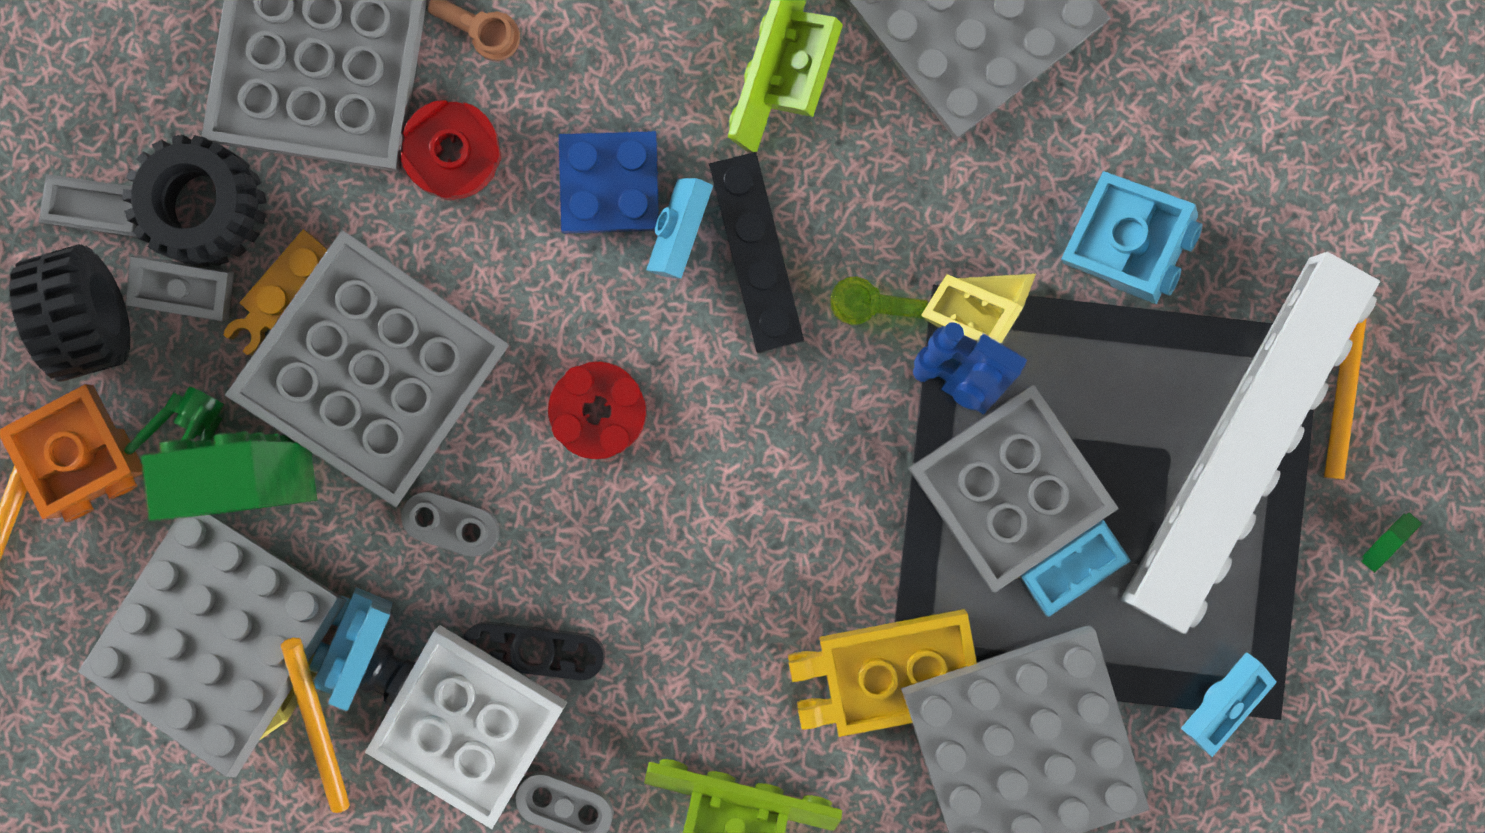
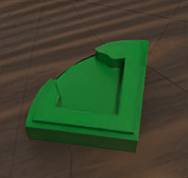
(1390, 541)

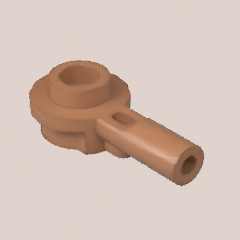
(492, 34)

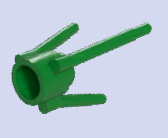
(195, 412)

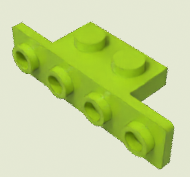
(785, 69)
(730, 807)

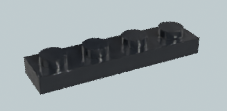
(756, 252)

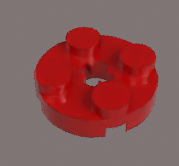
(423, 147)
(582, 386)

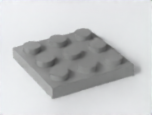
(1013, 488)

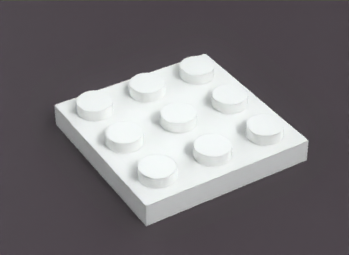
(465, 726)

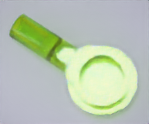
(857, 300)

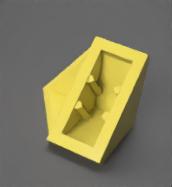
(980, 304)

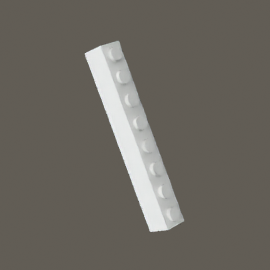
(1251, 441)

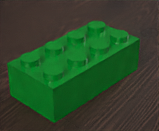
(227, 475)

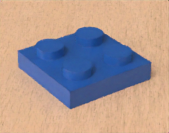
(608, 182)

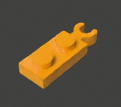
(276, 289)

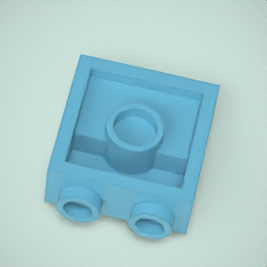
(1133, 237)
(347, 657)

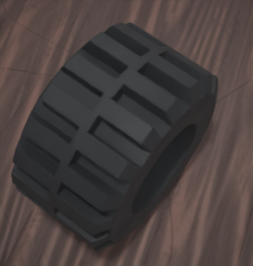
(157, 188)
(69, 313)

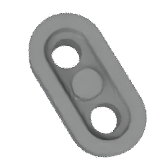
(449, 524)
(563, 811)

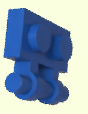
(972, 369)

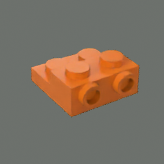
(71, 455)

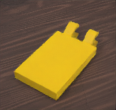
(872, 666)

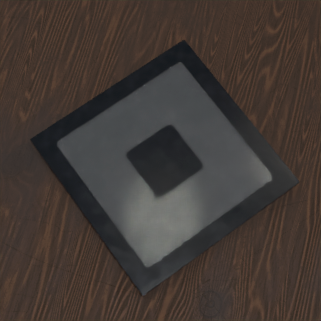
(1140, 406)

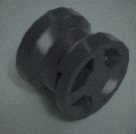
(386, 674)

